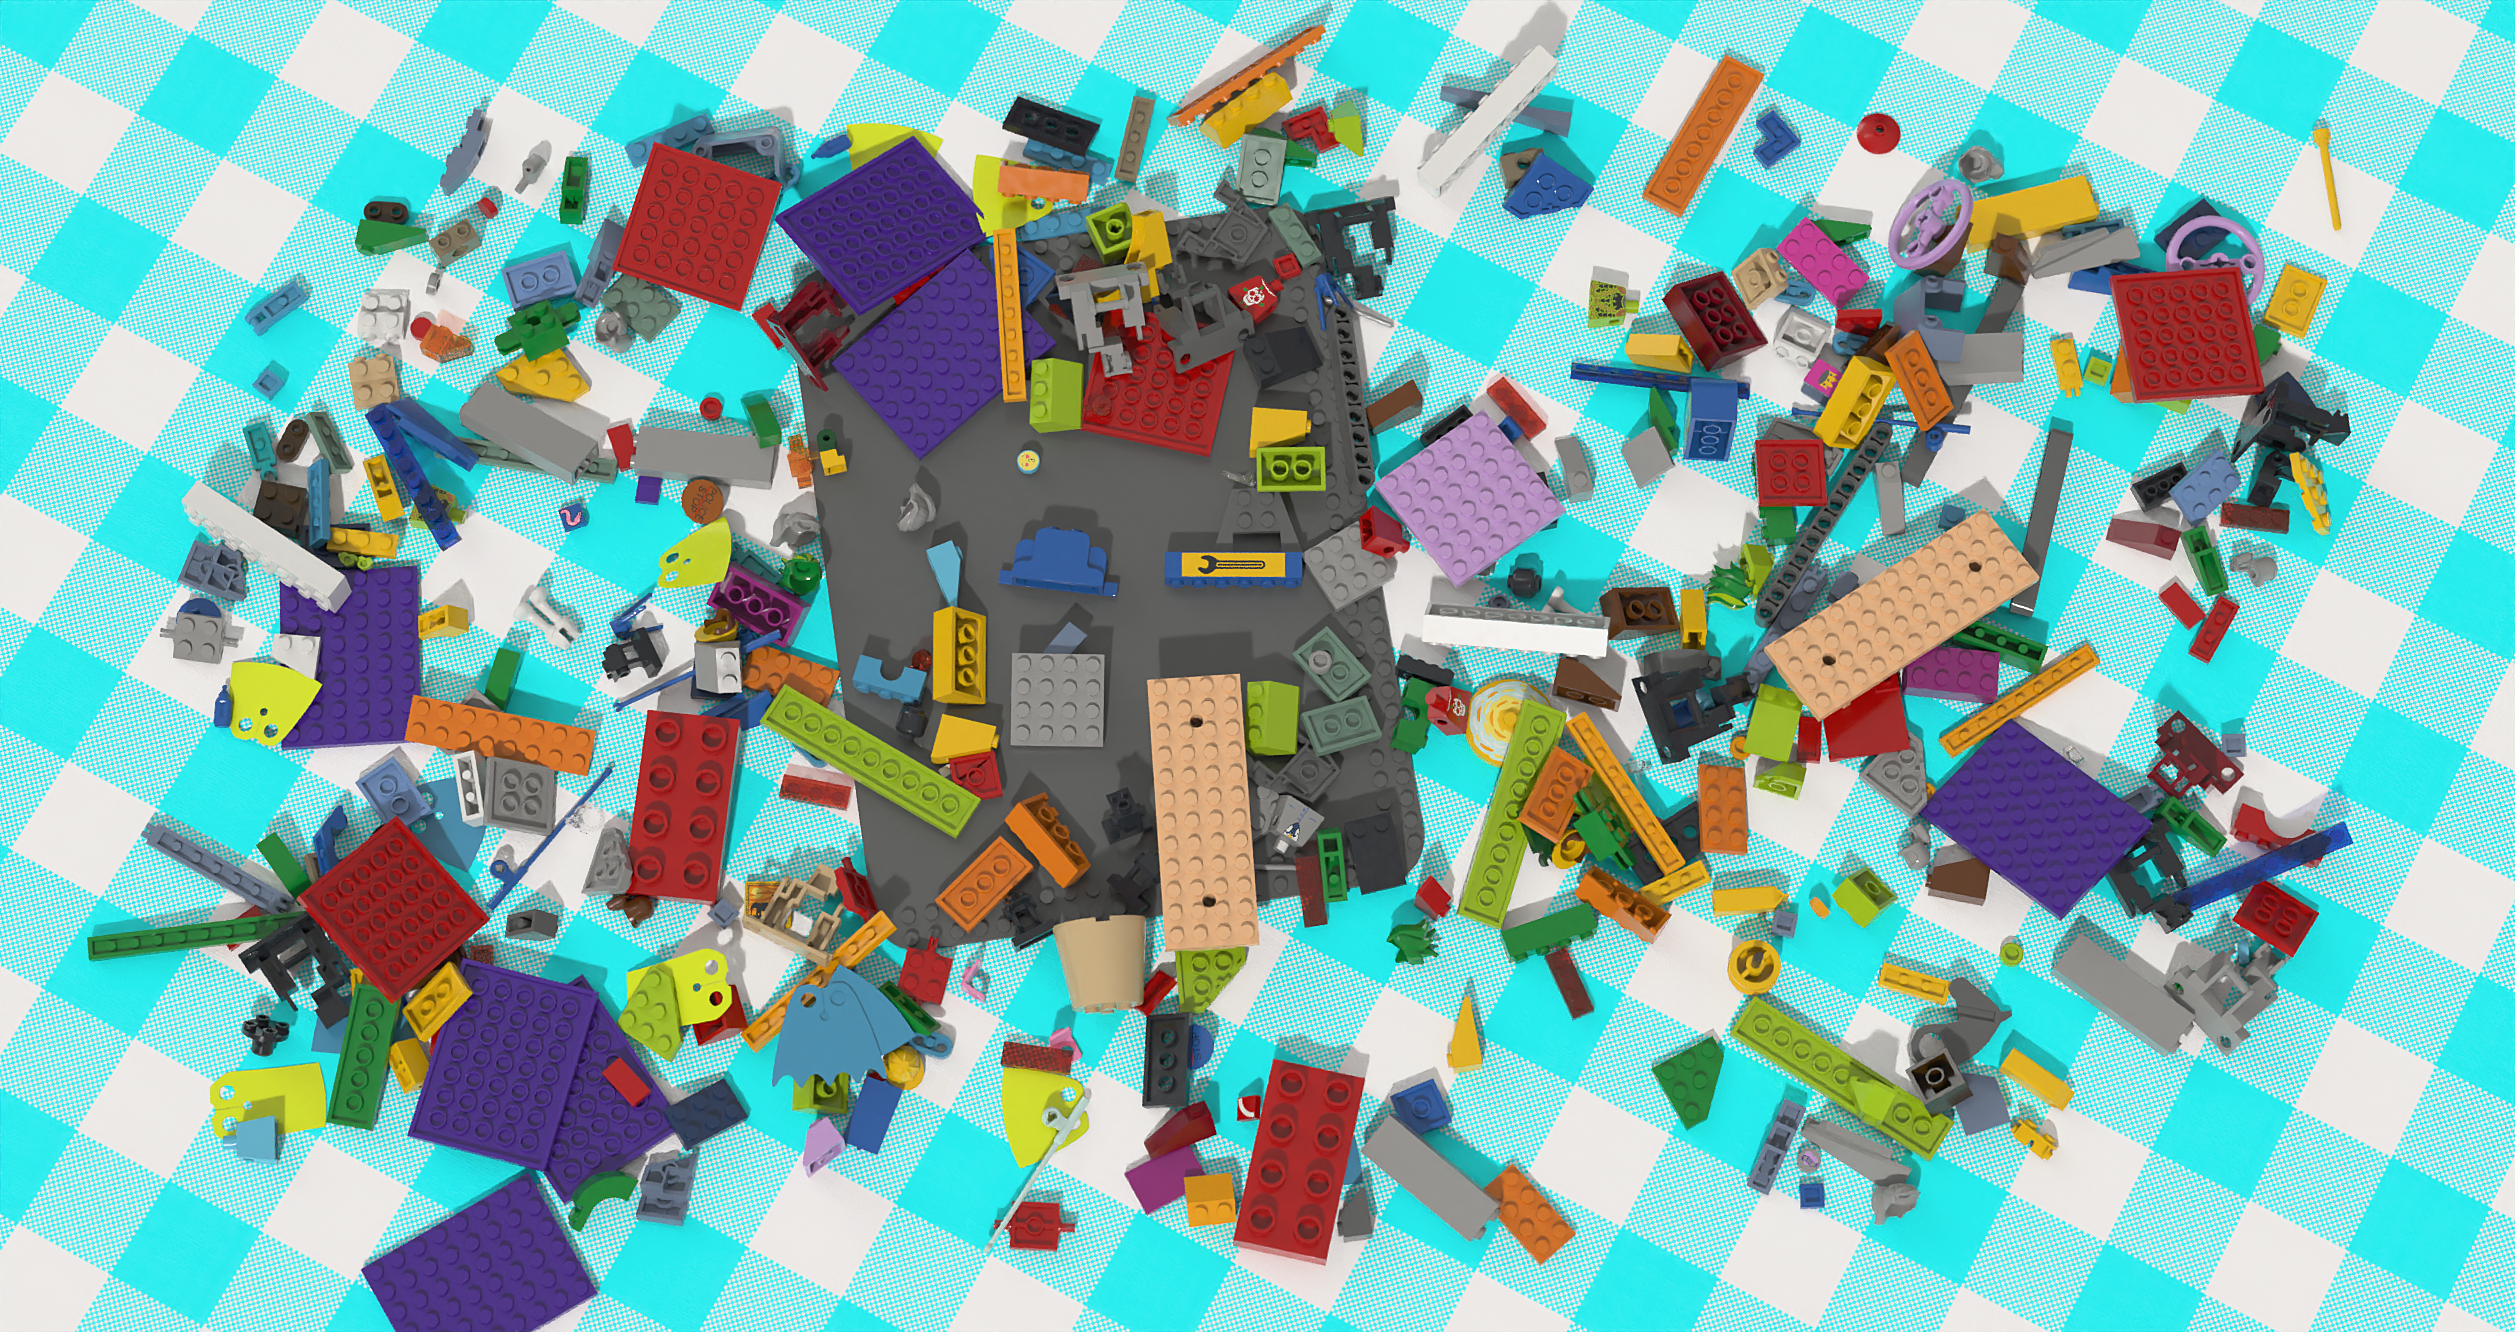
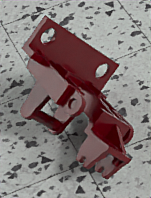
(809, 302)
(2194, 759)

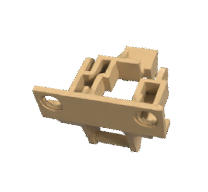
(773, 920)

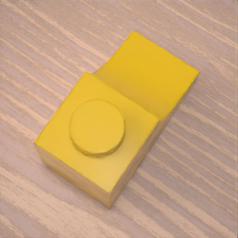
(443, 622)

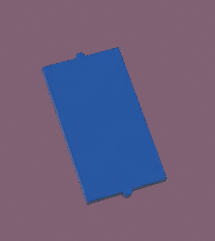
(872, 1115)

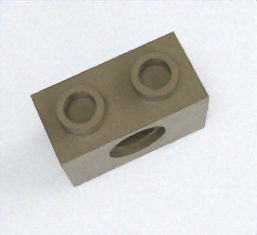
(1509, 165)
(454, 243)

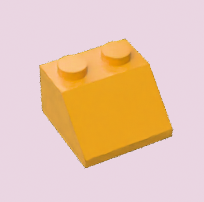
(1210, 1199)

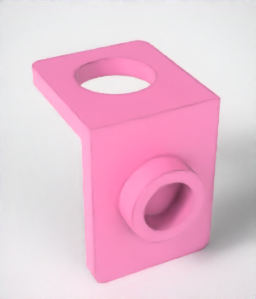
(967, 977)
(1064, 1038)

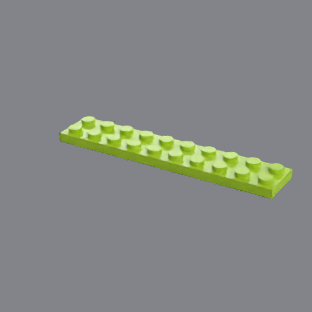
(870, 761)
(1502, 836)
(1829, 1071)

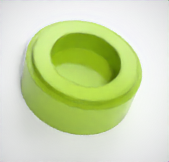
(2011, 954)

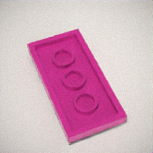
(1822, 263)

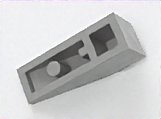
(1574, 470)
(1889, 497)

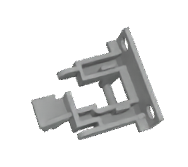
(1080, 290)
(2209, 1012)

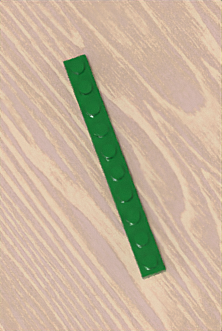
(185, 937)

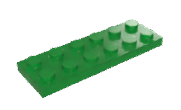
(363, 1059)

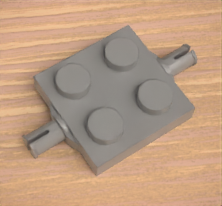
(199, 638)

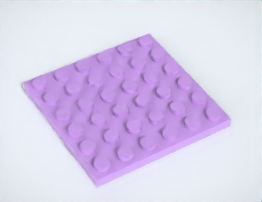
(1470, 498)

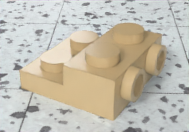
(1760, 277)
(373, 381)

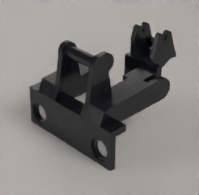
(1331, 224)
(2310, 420)
(1662, 720)
(2135, 897)
(264, 957)

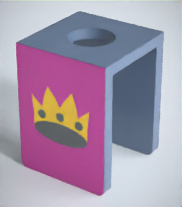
(1821, 382)

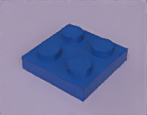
(1421, 1107)

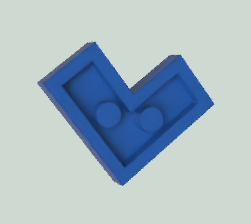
(1780, 140)

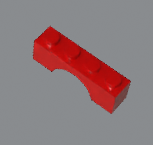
(2252, 827)

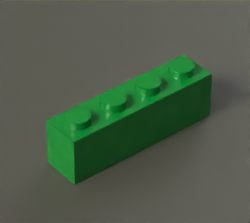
(1777, 522)
(2012, 648)
(1548, 933)

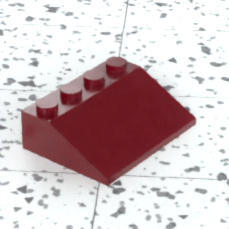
(1714, 320)

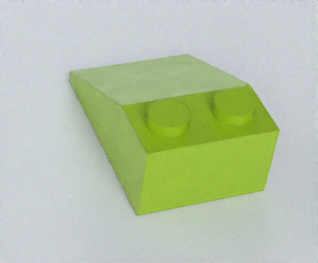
(1773, 723)

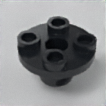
(265, 1034)

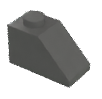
(531, 925)
(1355, 1219)

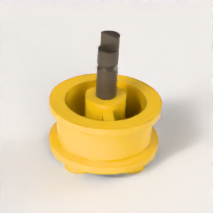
(1754, 967)

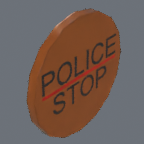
(702, 501)

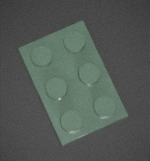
(1260, 169)
(641, 305)
(1345, 673)
(1341, 726)

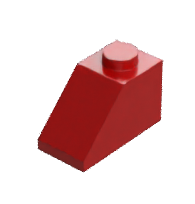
(1433, 899)

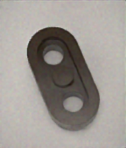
(386, 211)
(293, 439)

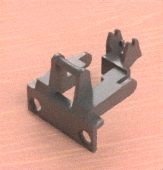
(1182, 327)

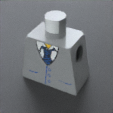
(1292, 823)

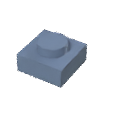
(2234, 745)
(723, 913)
(1784, 924)

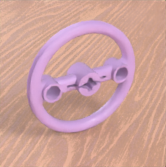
(1930, 224)
(2219, 260)

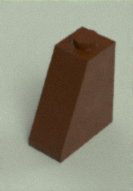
(2008, 259)
(1394, 408)
(1960, 881)

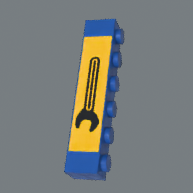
(1233, 568)

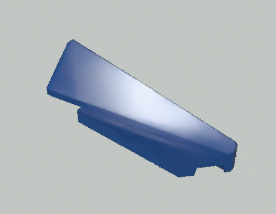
(2097, 278)
(431, 433)
(740, 708)

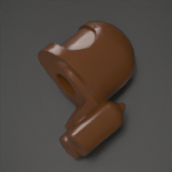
(636, 909)

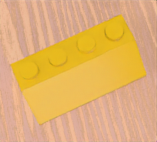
(1247, 110)
(1855, 403)
(959, 657)

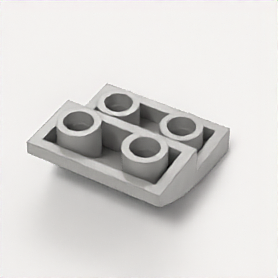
(1647, 457)

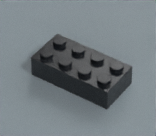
(1446, 425)
(2155, 489)
(1419, 669)

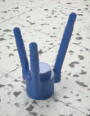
(1326, 285)
(621, 623)

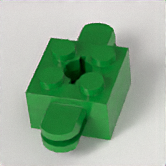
(538, 330)
(1603, 829)

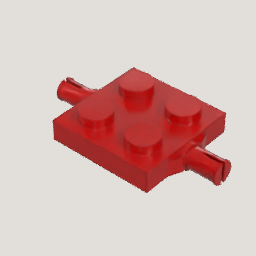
(855, 891)
(925, 974)
(1036, 1227)

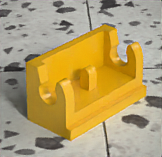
(409, 1064)

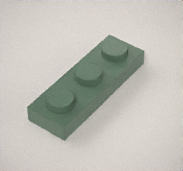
(1294, 235)
(328, 442)

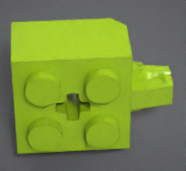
(1101, 229)

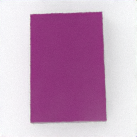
(1162, 1178)

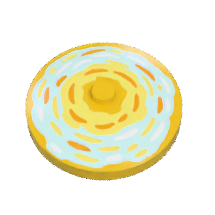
(1494, 716)

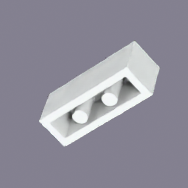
(471, 778)

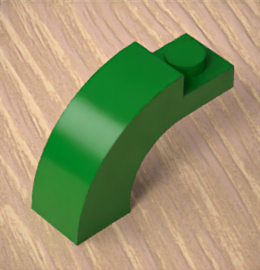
(596, 1189)

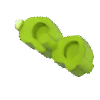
(350, 560)

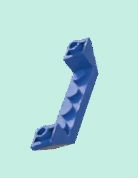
(325, 842)

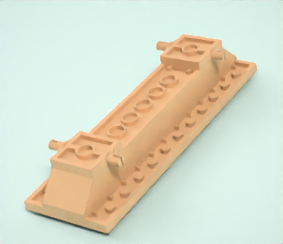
(1901, 614)
(1203, 813)

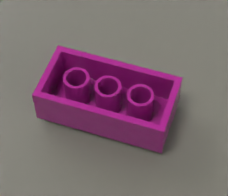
(760, 604)
(1953, 675)

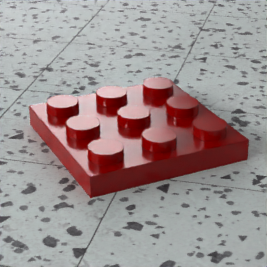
(1790, 473)
(2276, 917)

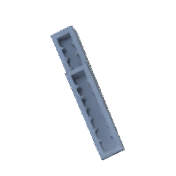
(1542, 119)

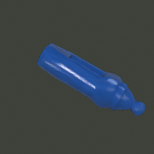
(833, 147)
(223, 709)

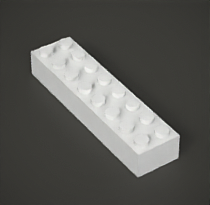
(1488, 121)
(266, 546)
(1516, 630)

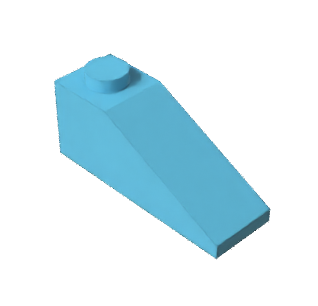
(947, 569)

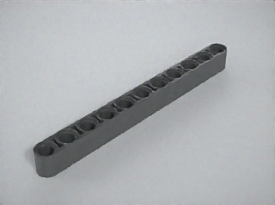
(1992, 322)
(1827, 515)

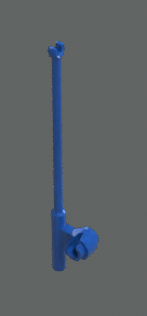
(1933, 439)
(748, 643)
(510, 878)

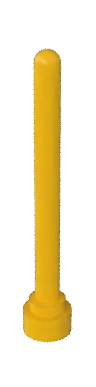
(2322, 139)

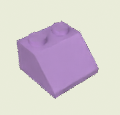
(821, 1146)

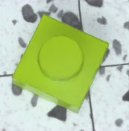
(2097, 371)

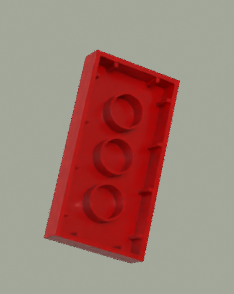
(683, 807)
(1299, 1162)

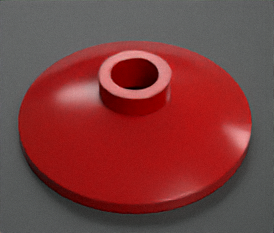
(1878, 142)

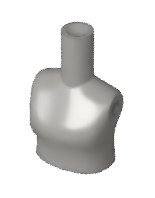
(531, 170)

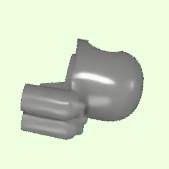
(2258, 569)
(1916, 853)

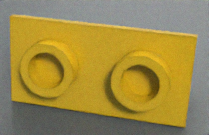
(2028, 1131)

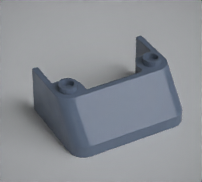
(764, 140)
(1910, 315)

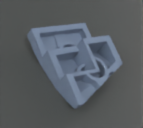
(213, 571)
(1985, 1107)
(667, 1191)

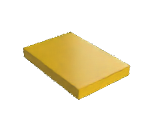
(2294, 301)
(437, 1001)

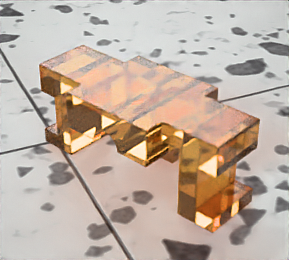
(801, 461)

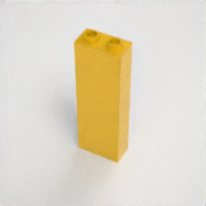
(2031, 212)

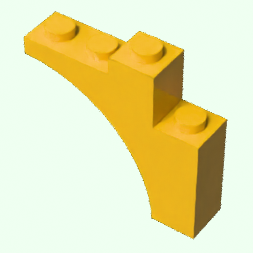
(1149, 245)

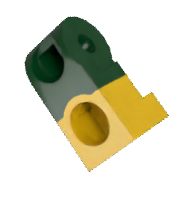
(827, 448)

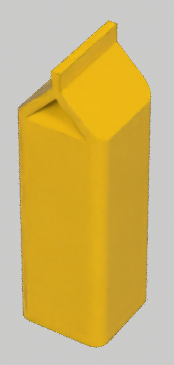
(1747, 900)
(2036, 1080)

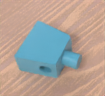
(255, 1141)

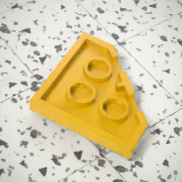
(544, 378)
(2314, 498)

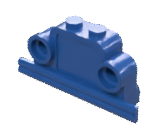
(1061, 563)

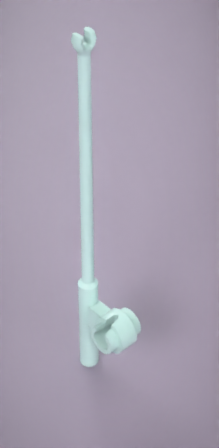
(1064, 1127)

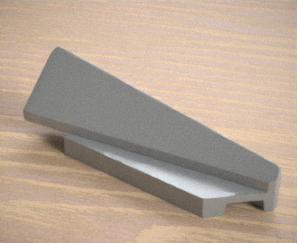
(2085, 252)
(1856, 1152)

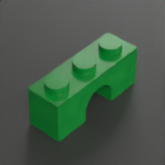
(1407, 734)

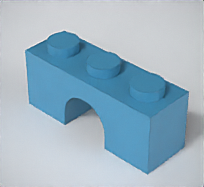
(907, 688)

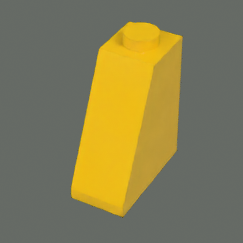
(1660, 352)
(1277, 428)
(1692, 619)
(962, 738)

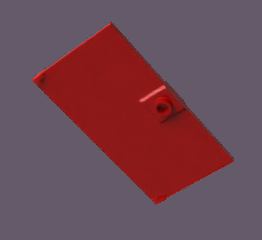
(1869, 725)

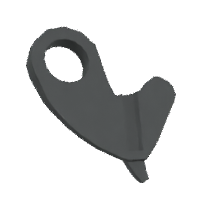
(1975, 1026)

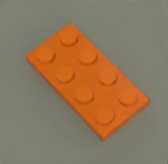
(1919, 380)
(773, 669)
(1551, 798)
(1722, 810)
(984, 884)
(1529, 1215)

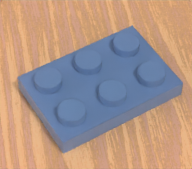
(539, 280)
(2205, 487)
(393, 794)

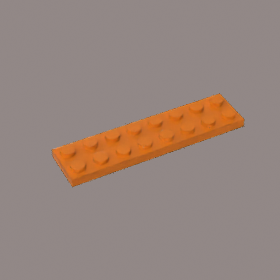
(1241, 79)
(1703, 136)
(500, 735)

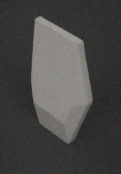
(1788, 430)

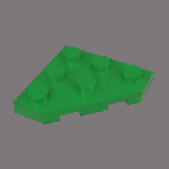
(1691, 1081)

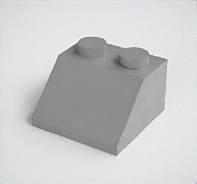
(719, 666)

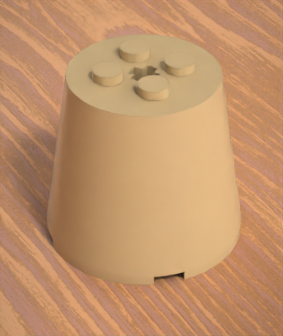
(1103, 962)

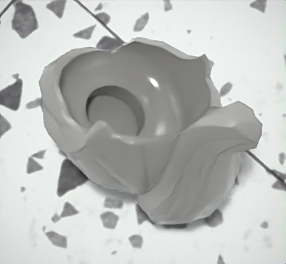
(1980, 165)
(612, 332)
(918, 510)
(794, 529)
(1893, 1201)

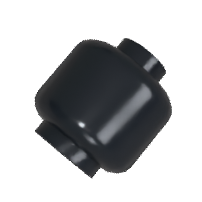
(1525, 582)
(911, 723)

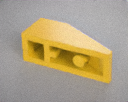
(383, 488)
(1464, 1048)

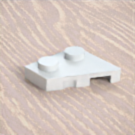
(298, 653)

